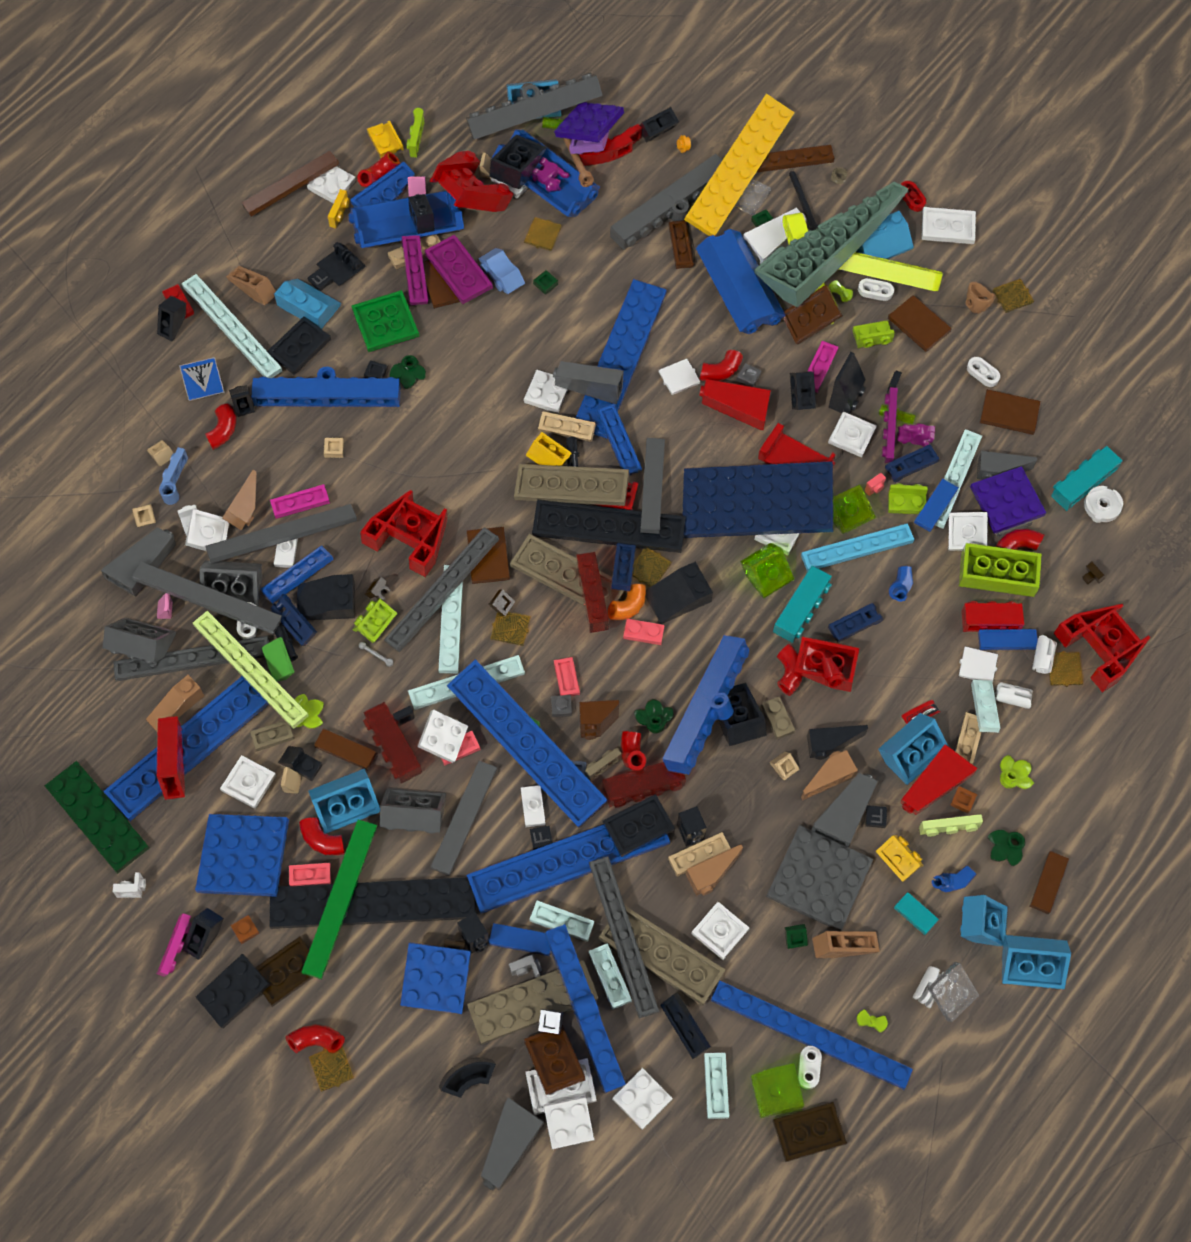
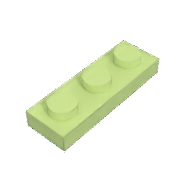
(951, 825)

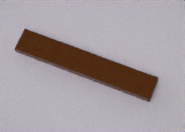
(290, 183)

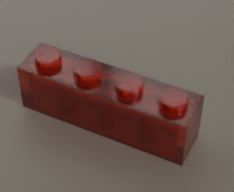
(592, 592)
(392, 742)
(641, 784)

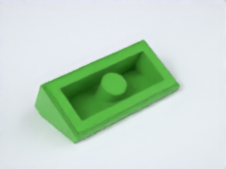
(278, 659)

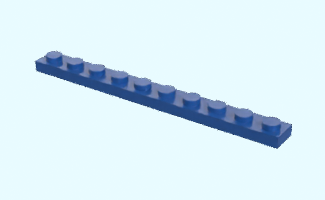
(812, 1035)

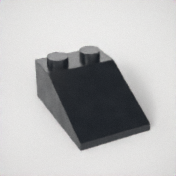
(516, 161)
(848, 386)
(679, 593)
(327, 598)
(747, 719)

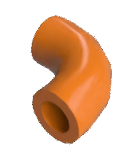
(630, 606)

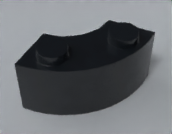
(466, 1074)

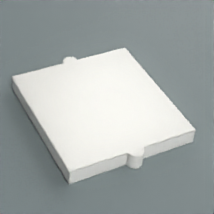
(679, 376)
(978, 664)

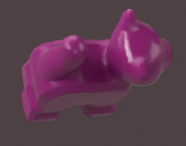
(548, 173)
(916, 434)

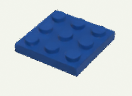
(435, 978)

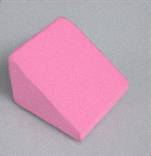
(416, 185)
(164, 608)

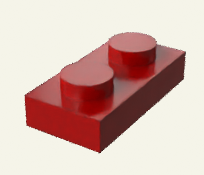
(178, 293)

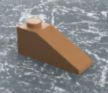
(253, 284)
(243, 505)
(177, 701)
(834, 771)
(708, 873)
(845, 943)

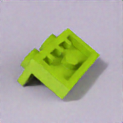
(873, 334)
(906, 498)
(374, 620)

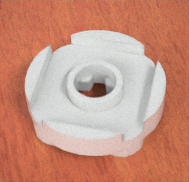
(1100, 513)

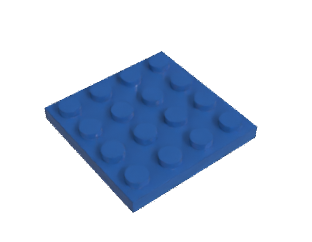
(242, 855)

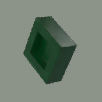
(761, 218)
(545, 282)
(796, 936)

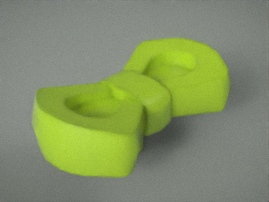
(846, 294)
(879, 1023)

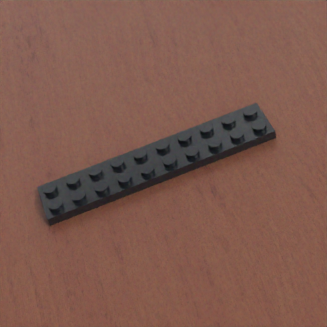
(376, 902)

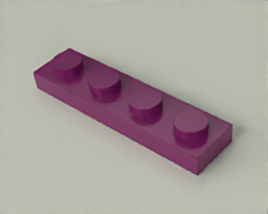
(414, 270)
(890, 419)

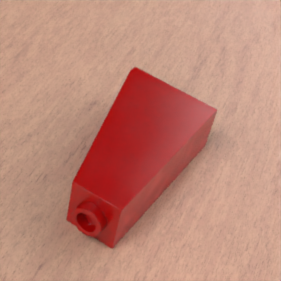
(737, 401)
(170, 758)
(938, 779)

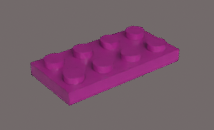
(458, 269)

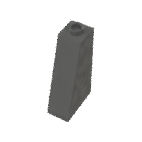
(590, 380)
(149, 550)
(845, 813)
(510, 1142)

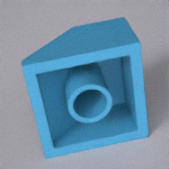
(984, 920)

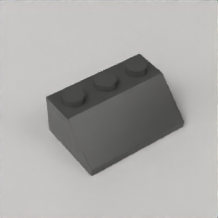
(233, 579)
(137, 640)
(412, 810)

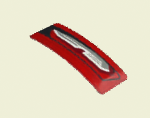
(927, 708)

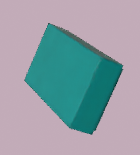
(916, 913)

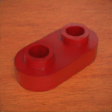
(914, 196)

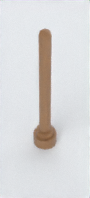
(585, 177)

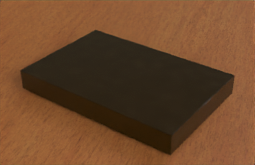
(285, 971)
(809, 1132)

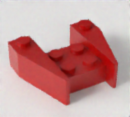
(458, 179)
(410, 525)
(1108, 637)

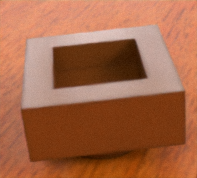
(963, 799)
(245, 929)

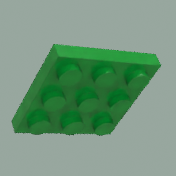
(385, 321)

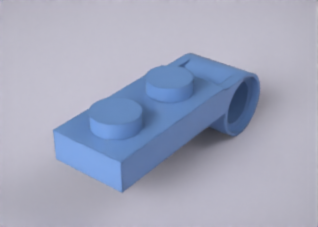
(171, 476)

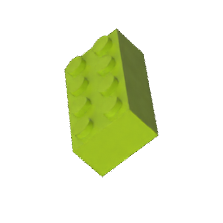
(1000, 570)

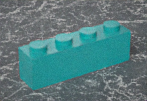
(1087, 477)
(802, 604)

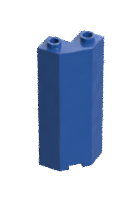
(573, 196)
(391, 219)
(742, 290)

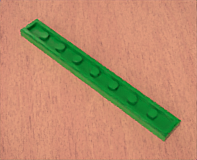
(339, 900)

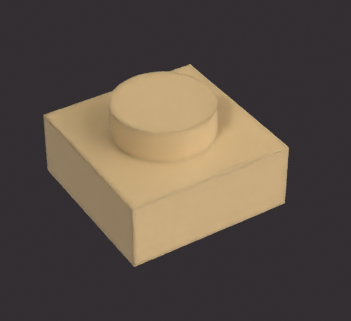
(333, 447)

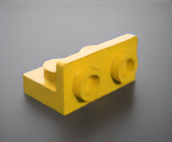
(900, 857)

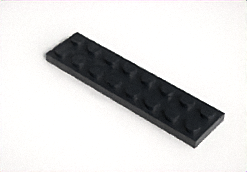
(605, 526)

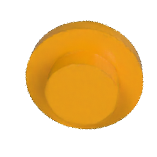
(683, 143)

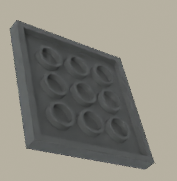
(819, 878)

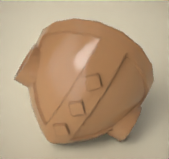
(976, 298)

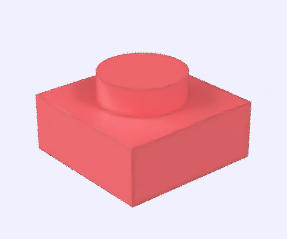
(875, 485)

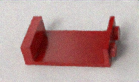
(786, 450)

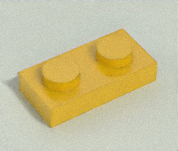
(336, 212)

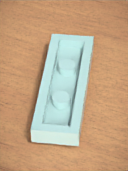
(985, 706)
(554, 917)
(610, 976)
(716, 1085)

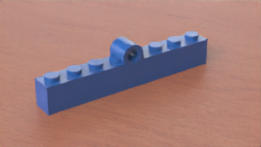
(326, 391)
(707, 705)
(585, 1008)

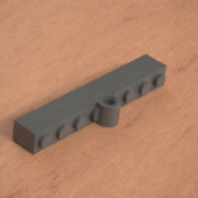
(533, 106)
(668, 204)

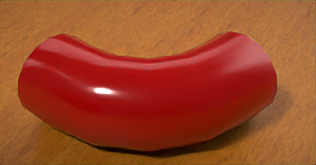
(380, 168)
(724, 369)
(224, 427)
(1021, 538)
(790, 681)
(631, 752)
(318, 840)
(315, 1036)

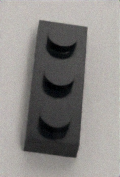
(685, 1026)

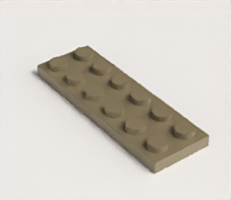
(572, 484)
(557, 570)
(671, 959)
(521, 1005)

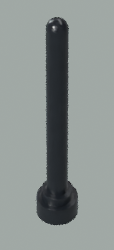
(813, 226)

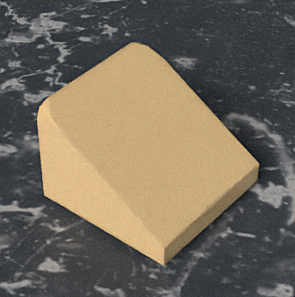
(485, 166)
(160, 453)
(144, 515)
(784, 765)
(290, 781)

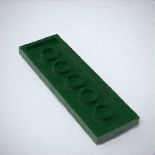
(97, 817)

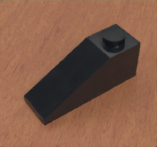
(825, 741)

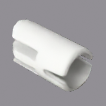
(1044, 655)
(1014, 695)
(922, 993)

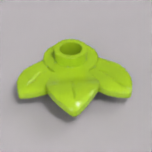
(313, 708)
(1017, 771)

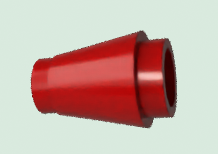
(832, 674)

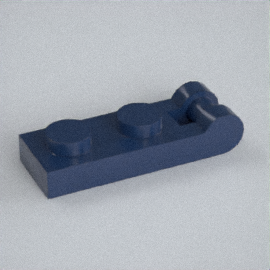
(912, 463)
(294, 620)
(855, 623)

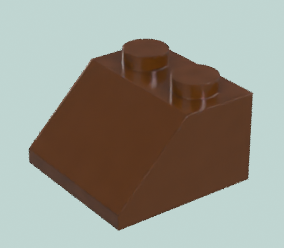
(597, 717)

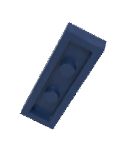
(623, 567)

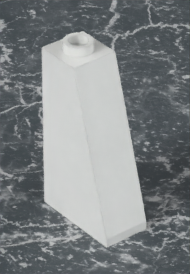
(768, 237)

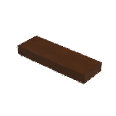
(680, 244)
(345, 749)
(1049, 882)

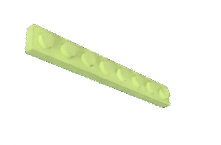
(250, 669)

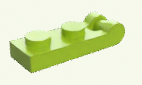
(416, 132)

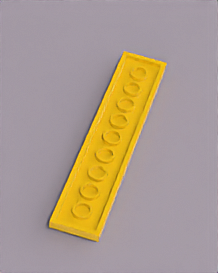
(739, 166)

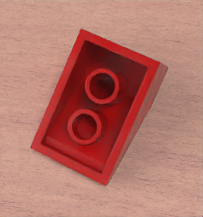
(814, 651)

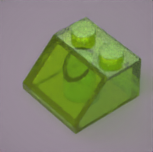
(851, 509)
(767, 569)
(777, 1091)

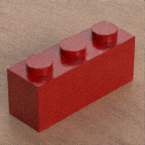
(992, 616)

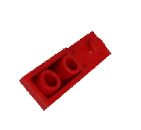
(615, 148)

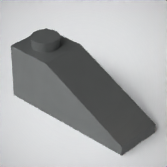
(996, 463)

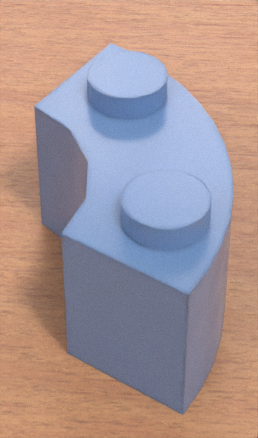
(501, 271)

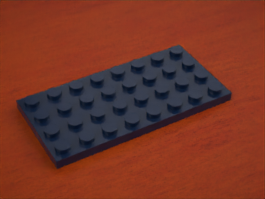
(758, 500)

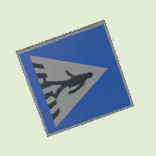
(201, 379)

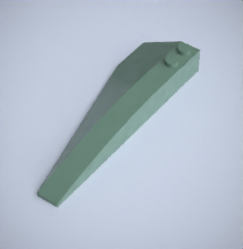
(811, 260)

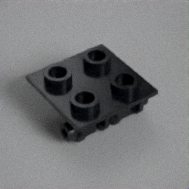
(341, 264)

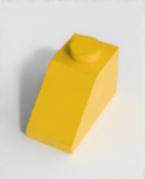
(547, 451)

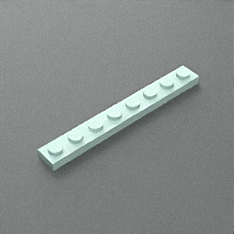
(231, 327)

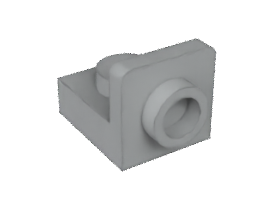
(522, 966)

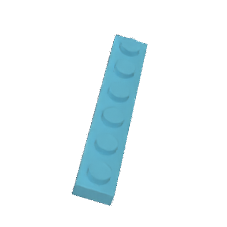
(857, 547)

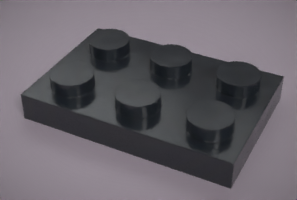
(299, 345)
(638, 825)
(232, 991)

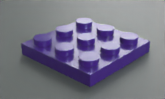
(589, 122)
(1008, 499)

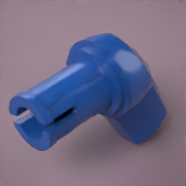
(902, 584)
(950, 881)

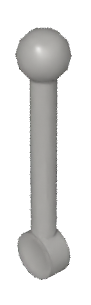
(389, 662)

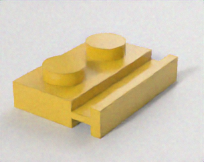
(385, 138)

